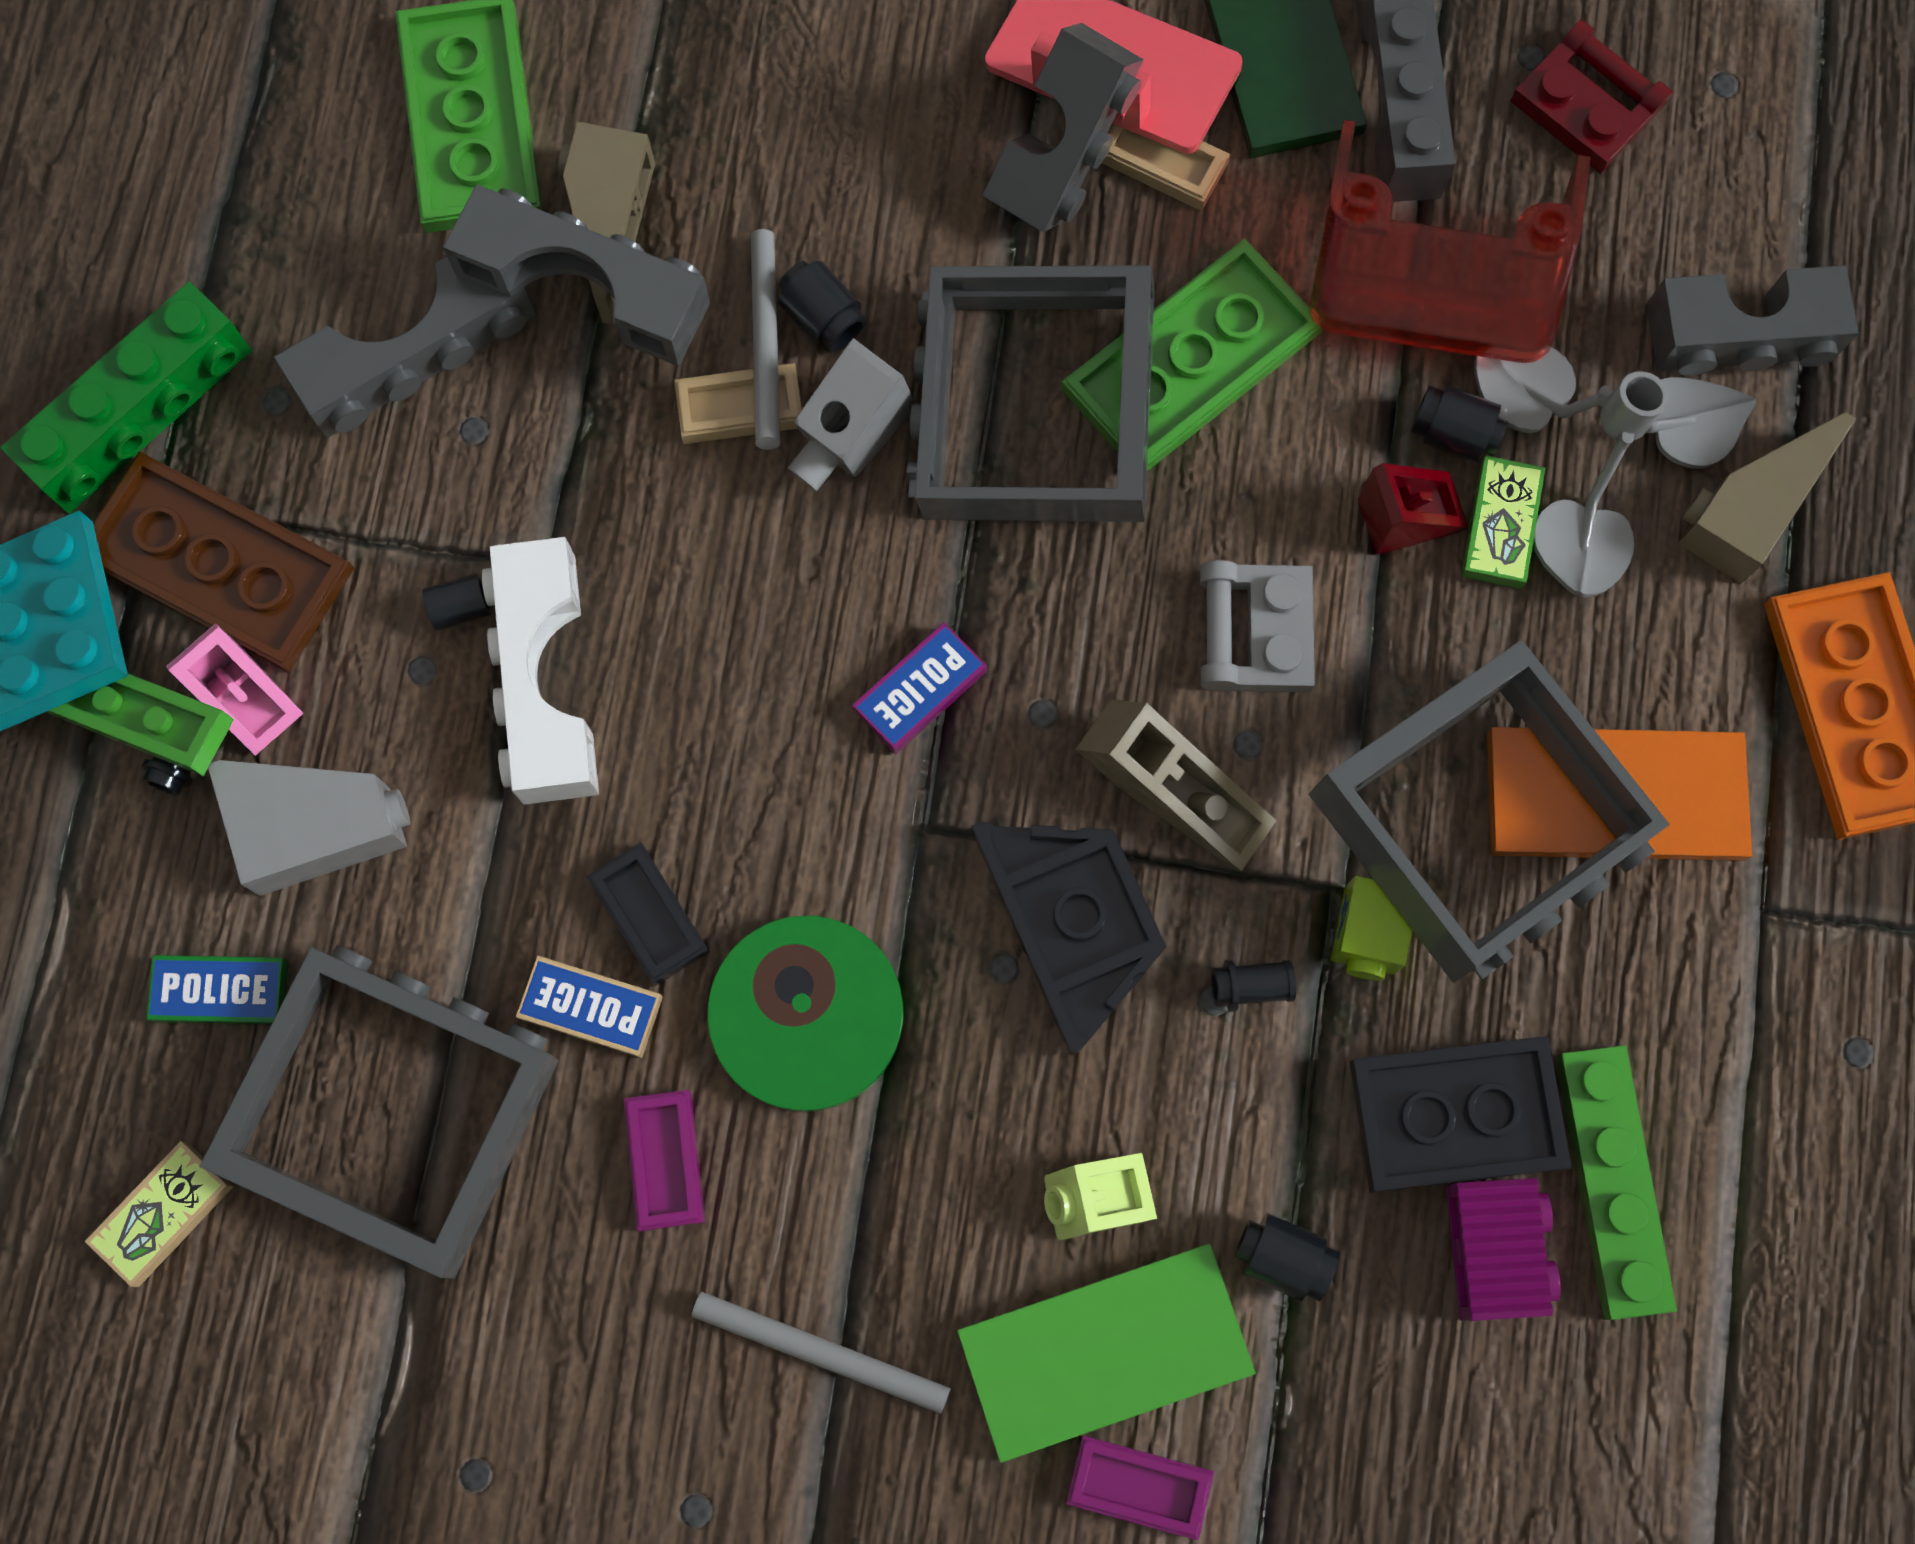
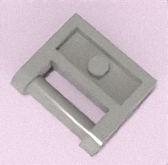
(1277, 627)

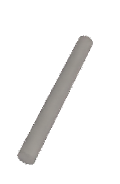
(765, 340)
(820, 1352)

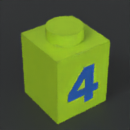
(1370, 932)

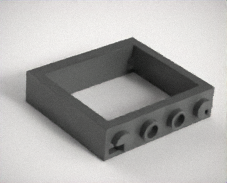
(1032, 288)
(1573, 747)
(439, 1256)

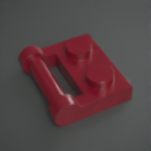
(1580, 110)

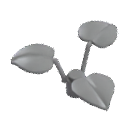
(1693, 427)

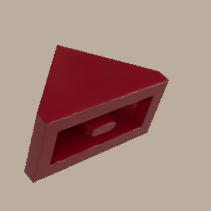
(1409, 506)

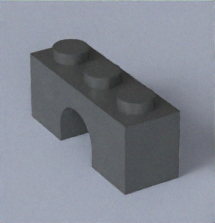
(1092, 84)
(1701, 328)

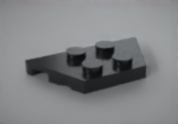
(1074, 917)

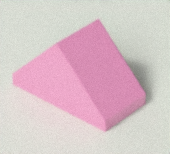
(230, 680)

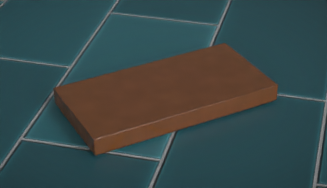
(217, 561)

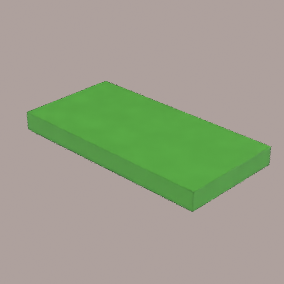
(466, 106)
(1207, 351)
(1105, 1352)

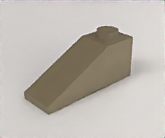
(607, 186)
(1754, 505)
(1175, 781)

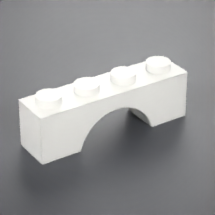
(533, 597)

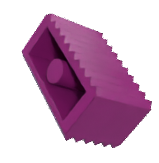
(1501, 1249)

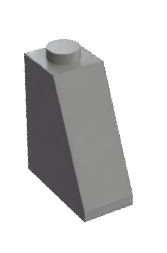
(304, 821)

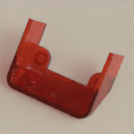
(1443, 283)

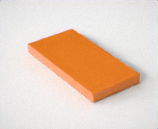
(1854, 697)
(1688, 775)

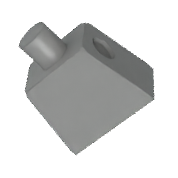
(857, 395)

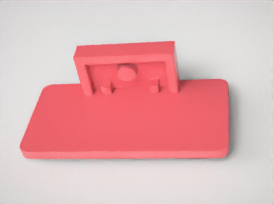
(1180, 75)

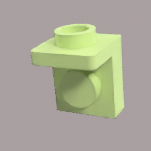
(1098, 1196)

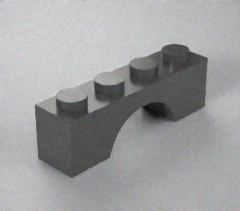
(1413, 120)
(511, 244)
(350, 378)

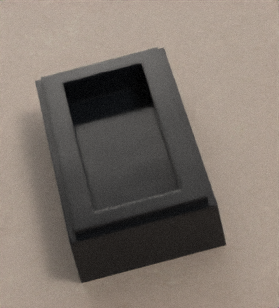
(647, 914)

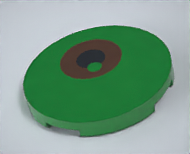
(805, 1013)

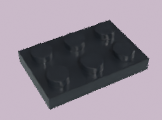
(1459, 1114)

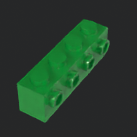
(127, 398)

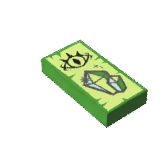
(1503, 522)

